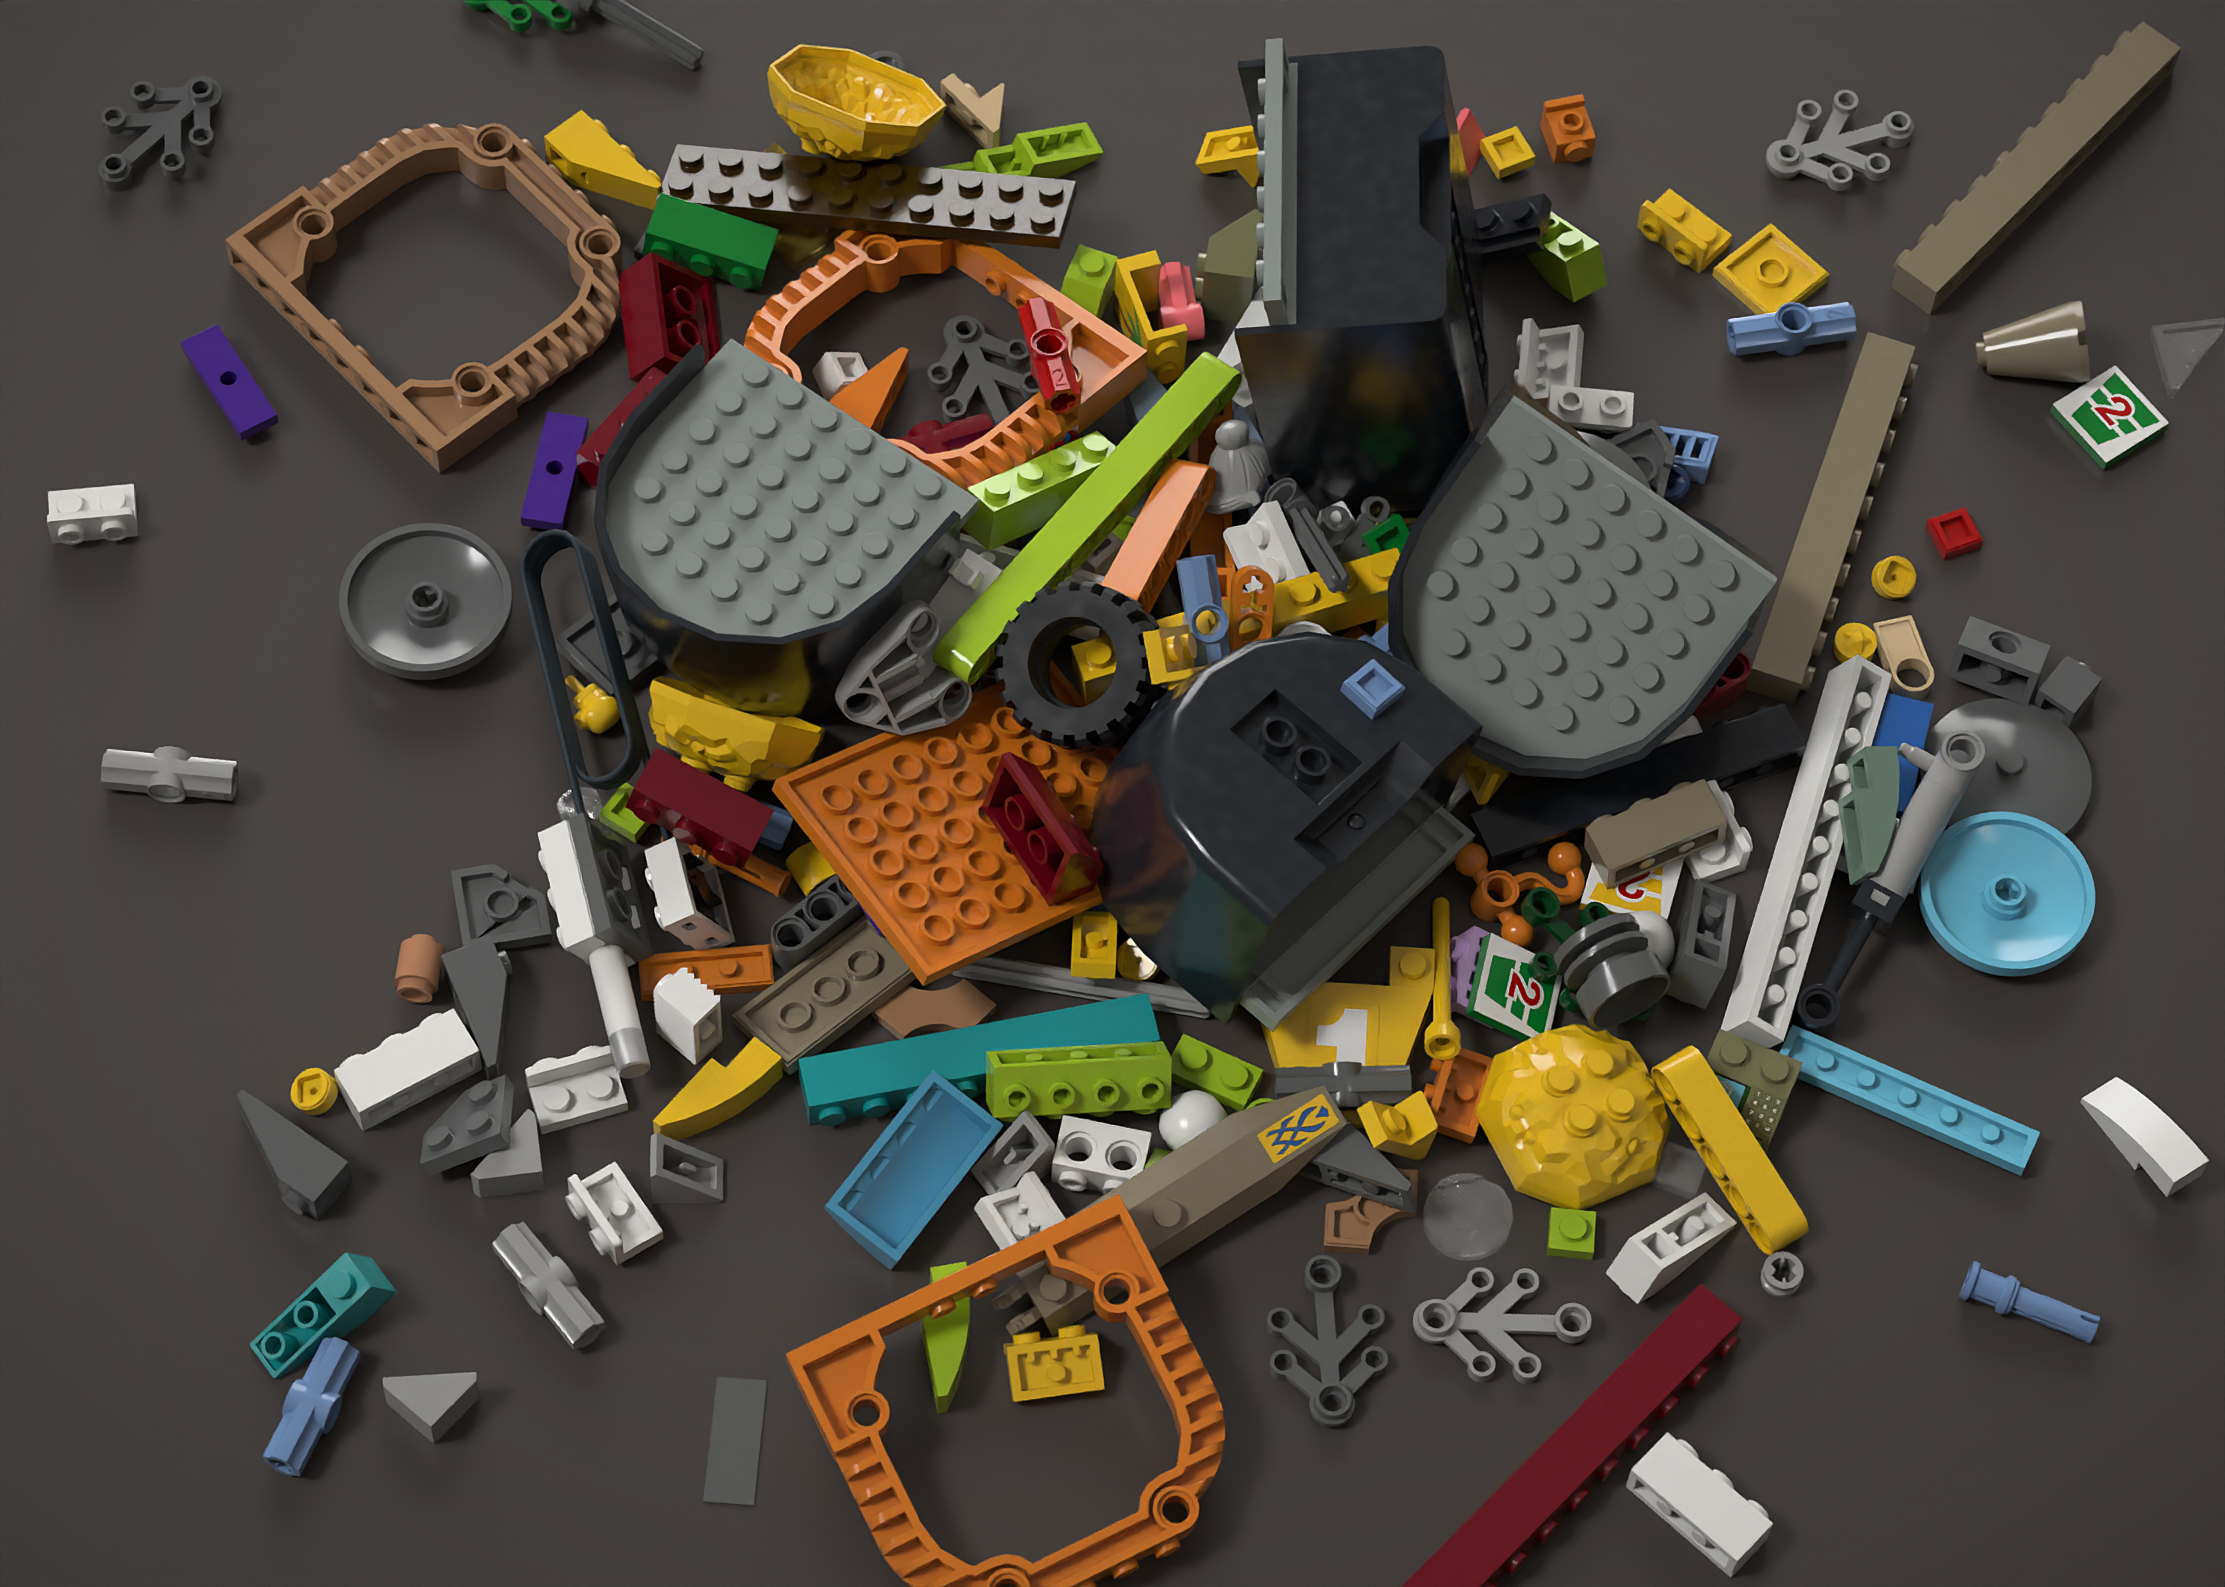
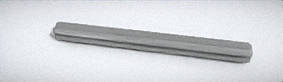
(1059, 981)

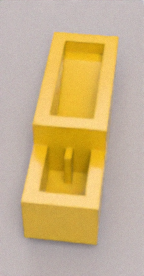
(720, 1092)

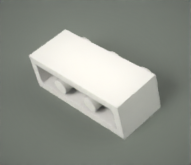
(407, 1069)
(1700, 1503)

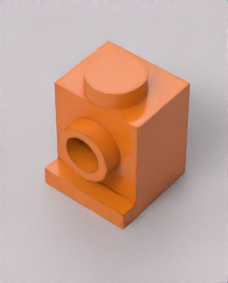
(1567, 129)

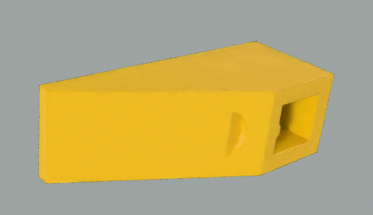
(598, 163)

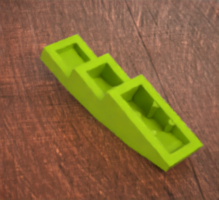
(1038, 153)

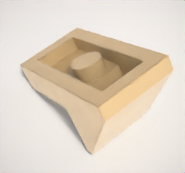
(977, 115)

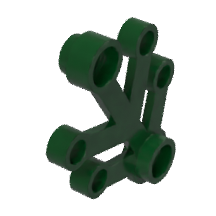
(1549, 905)

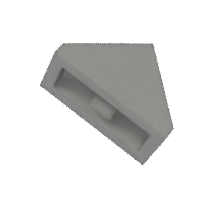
(1018, 1151)
(513, 1167)
(683, 1173)
(432, 1401)

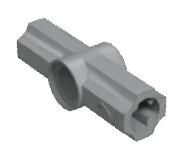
(169, 774)
(548, 1285)

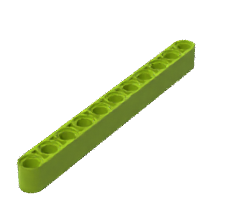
(1090, 513)

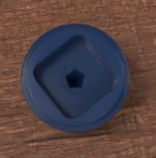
(1677, 486)

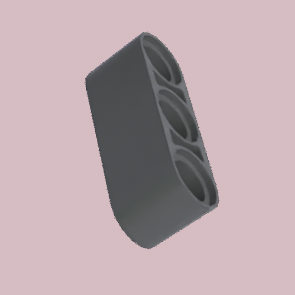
(812, 934)

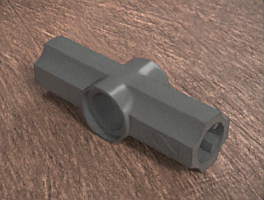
(1347, 1083)

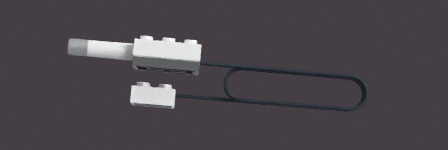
(591, 868)

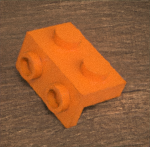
(1457, 1093)

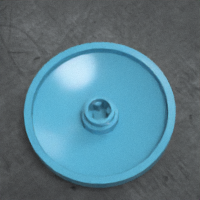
(2006, 894)

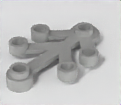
(1836, 145)
(1494, 1324)

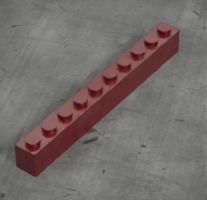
(1585, 1446)

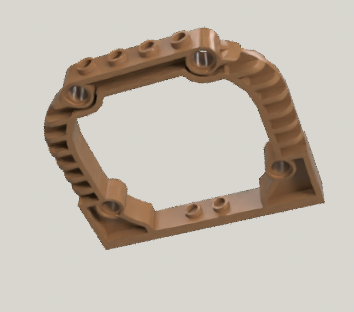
(439, 415)

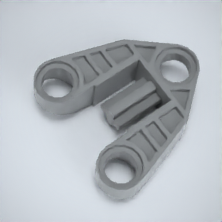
(894, 687)

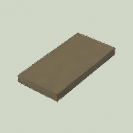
(825, 994)

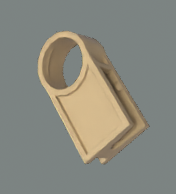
(1900, 649)

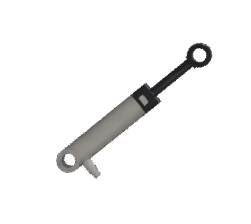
(1908, 850)

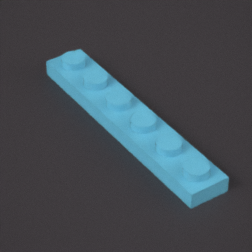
(1910, 1101)

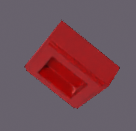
(1954, 533)

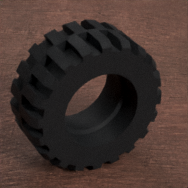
(1029, 657)

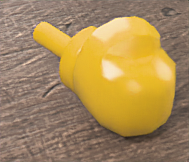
(595, 707)

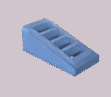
(1692, 442)

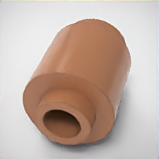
(418, 968)

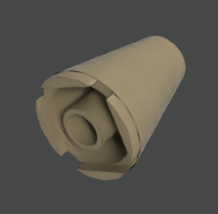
(2039, 346)

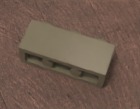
(1655, 833)

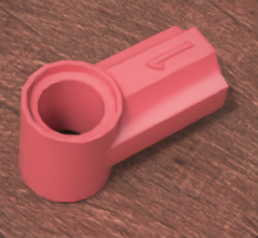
(1178, 301)

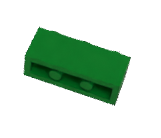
(710, 241)

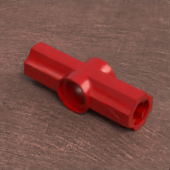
(1049, 356)

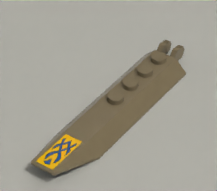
(1194, 1194)

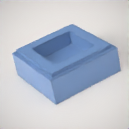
(1372, 689)

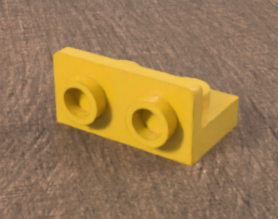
(1683, 230)
(1171, 655)
(1054, 1364)

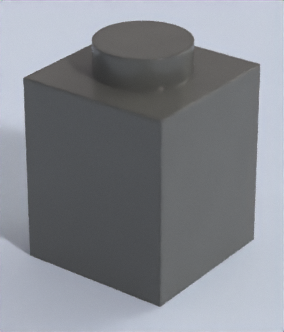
(2068, 691)

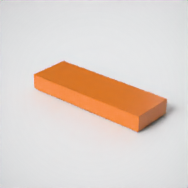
(722, 969)

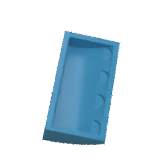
(912, 1169)

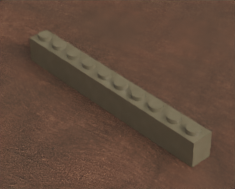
(2034, 167)
(1831, 518)

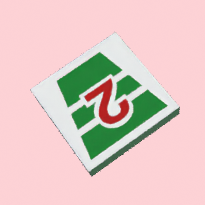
(2109, 417)
(1507, 994)

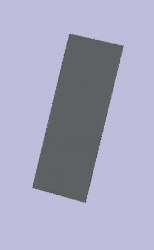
(735, 1441)

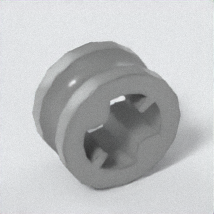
(1783, 1288)

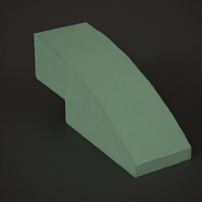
(1870, 809)

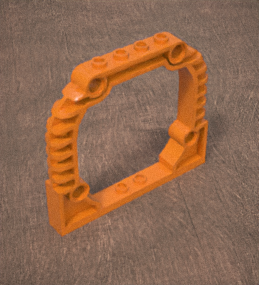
(1102, 358)
(1090, 1249)

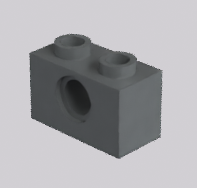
(1998, 660)

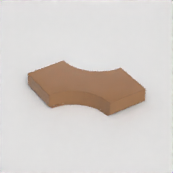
(923, 1011)
(1354, 1222)

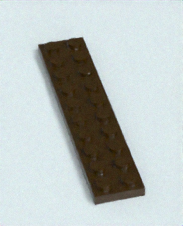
(873, 196)

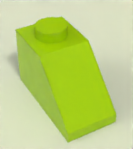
(1090, 279)

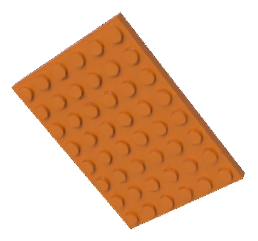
(917, 847)

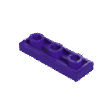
(229, 382)
(550, 494)

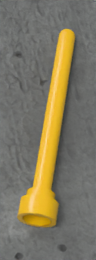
(1442, 1035)

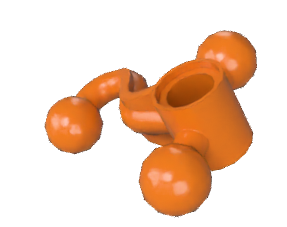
(1472, 861)

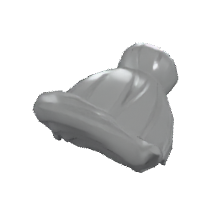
(1239, 467)

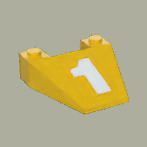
(1360, 1020)

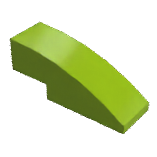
(946, 1343)

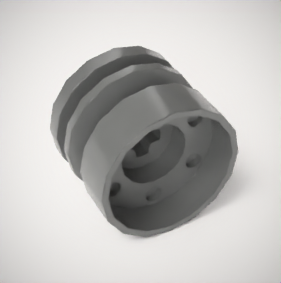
(1612, 970)

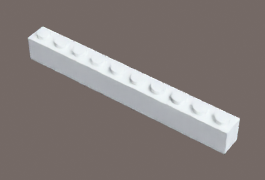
(1804, 856)

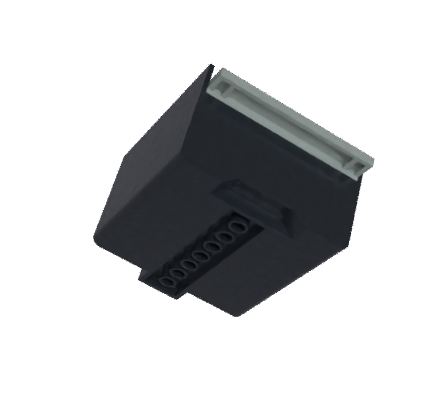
(1363, 275)

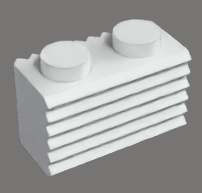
(687, 1015)

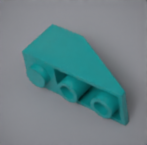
(328, 1309)

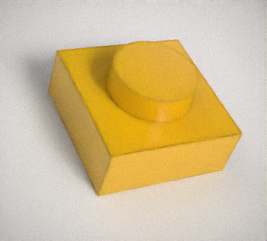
(1507, 152)

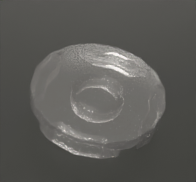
(1467, 1217)

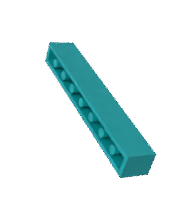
(887, 1074)

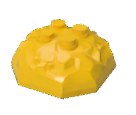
(851, 103)
(726, 739)
(1574, 1116)

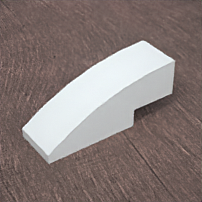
(2145, 1135)

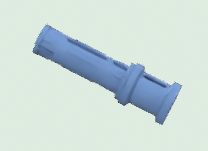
(2009, 1296)

